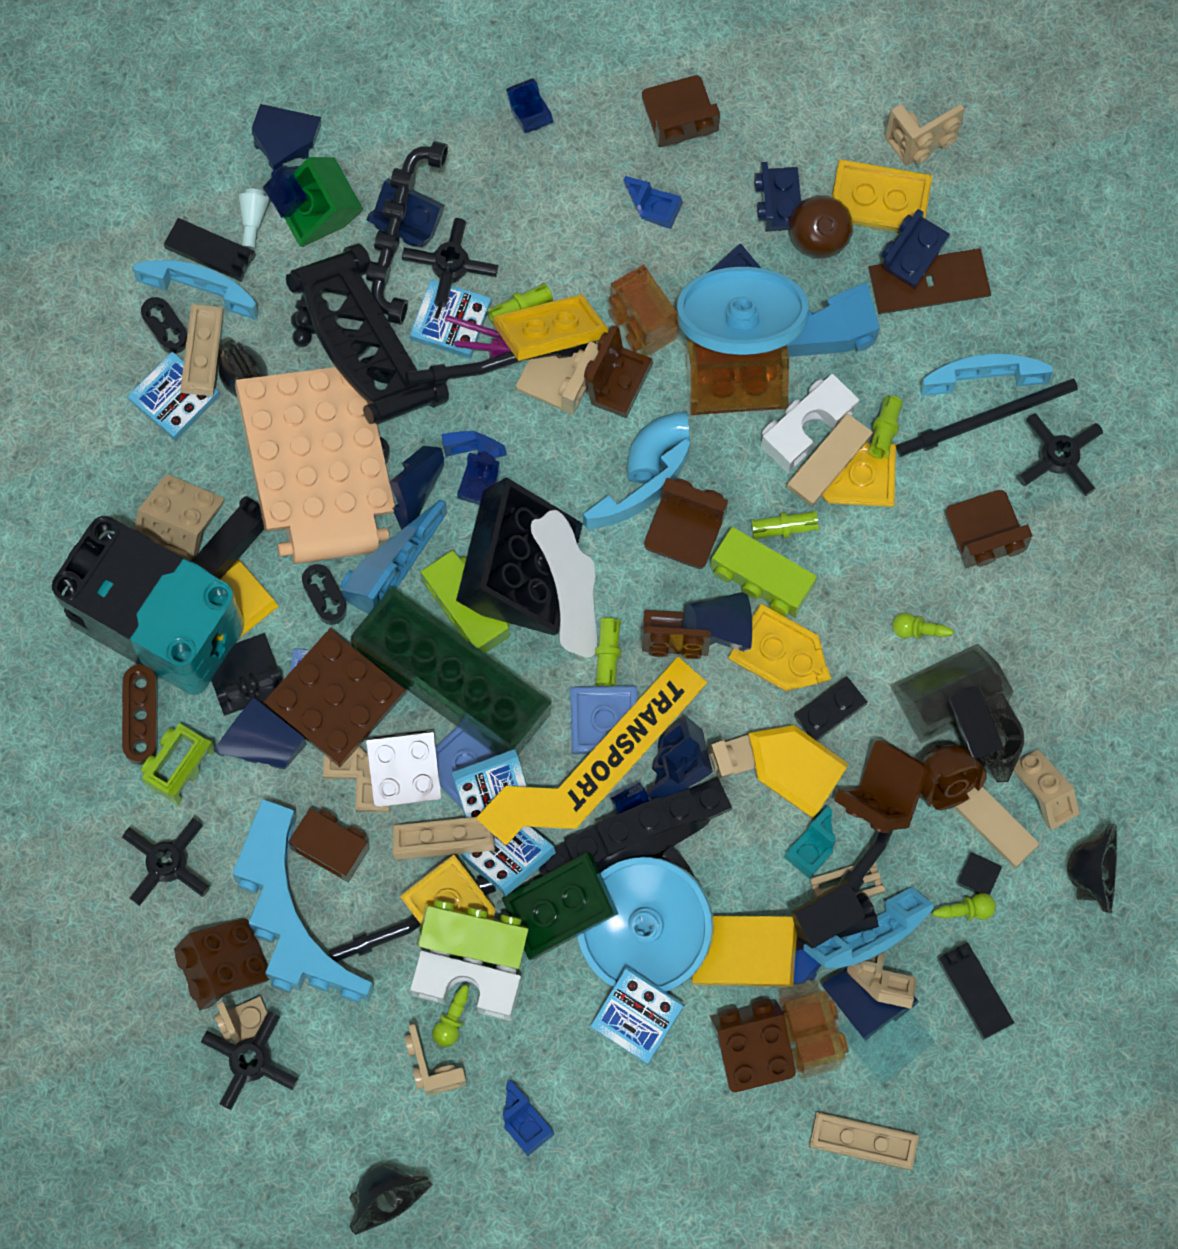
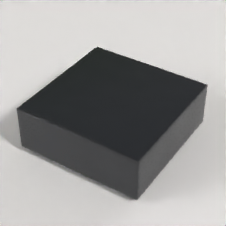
(979, 874)

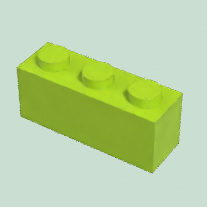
(762, 573)
(443, 583)
(472, 934)

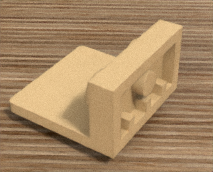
(917, 143)
(558, 380)
(177, 515)

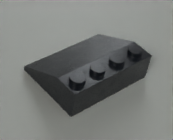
(505, 566)

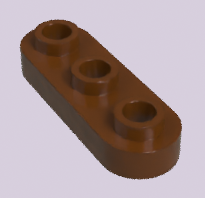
(139, 700)

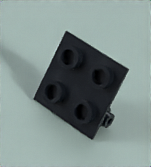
(246, 674)

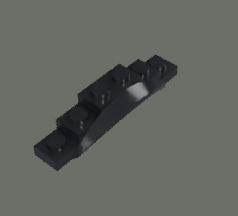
(645, 828)

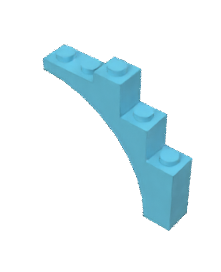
(296, 955)

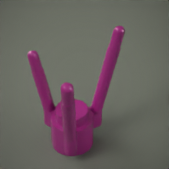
(496, 346)

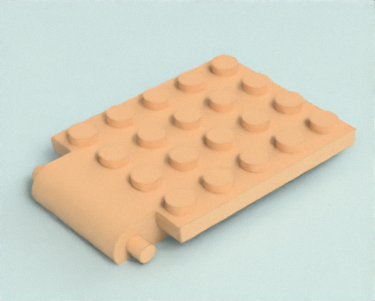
(315, 464)

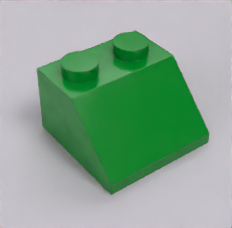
(328, 204)

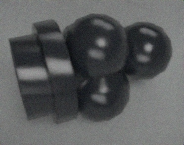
(302, 323)

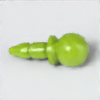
(907, 625)
(981, 906)
(446, 1031)

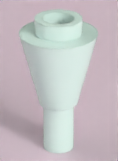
(252, 207)

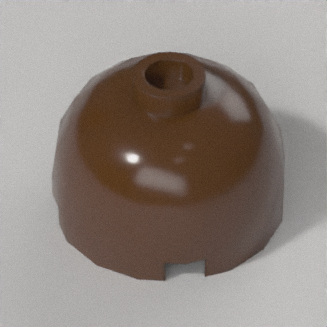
(820, 226)
(951, 776)

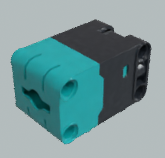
(148, 604)

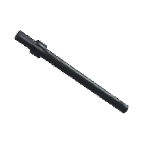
(929, 439)

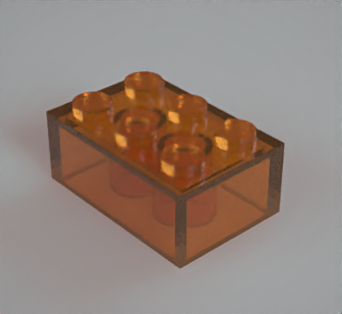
(736, 382)

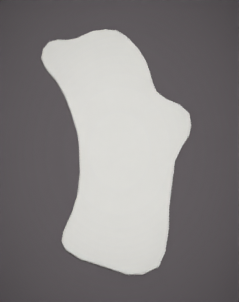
(573, 580)

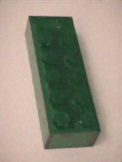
(450, 674)

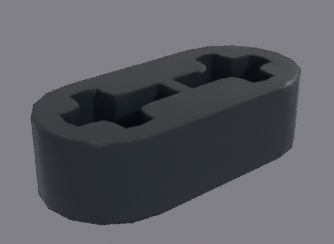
(158, 329)
(317, 597)

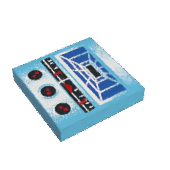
(433, 329)
(162, 400)
(484, 780)
(513, 862)
(637, 1015)

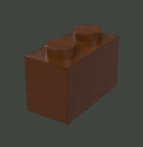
(329, 844)

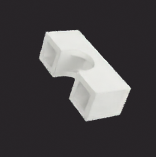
(827, 402)
(439, 973)

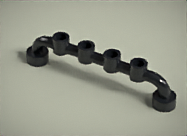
(395, 211)

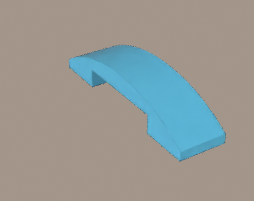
(161, 272)
(1026, 372)
(609, 513)
(901, 917)

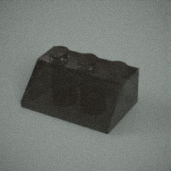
(926, 692)

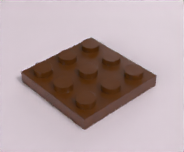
(334, 697)

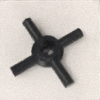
(447, 271)
(1056, 464)
(166, 874)
(252, 1073)

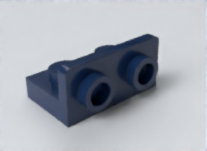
(779, 195)
(420, 218)
(914, 249)

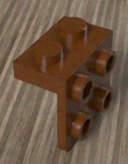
(680, 110)
(616, 374)
(686, 523)
(987, 529)
(665, 635)
(887, 789)
(221, 961)
(754, 1045)

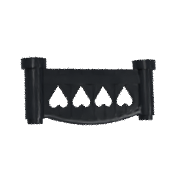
(343, 276)

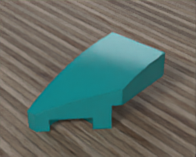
(814, 845)

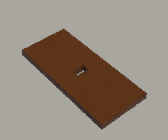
(954, 279)

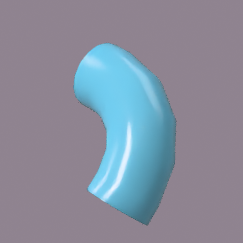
(653, 442)

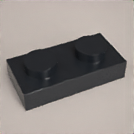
(830, 709)

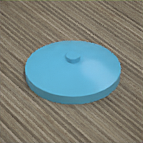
(742, 310)
(660, 925)

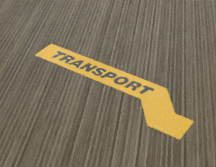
(602, 768)

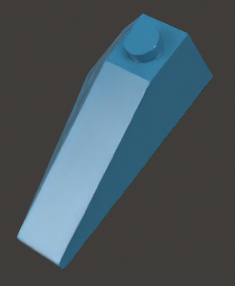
(840, 327)
(391, 561)

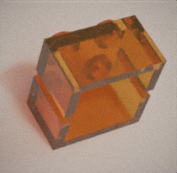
(643, 312)
(812, 1027)

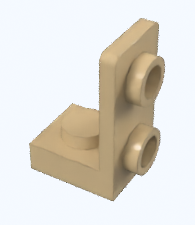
(732, 756)
(1049, 787)
(242, 1021)
(445, 1077)

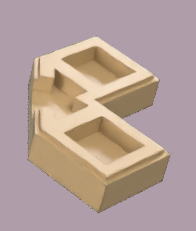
(355, 768)
(882, 984)

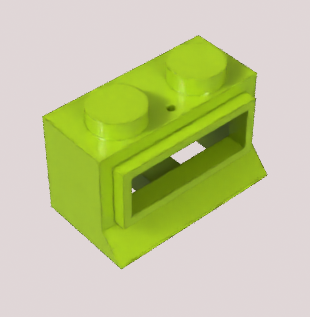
(186, 770)

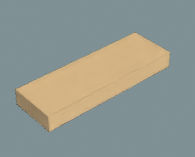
(202, 350)
(829, 460)
(997, 827)
(441, 838)
(864, 1141)

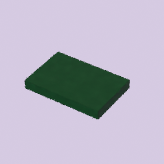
(561, 905)

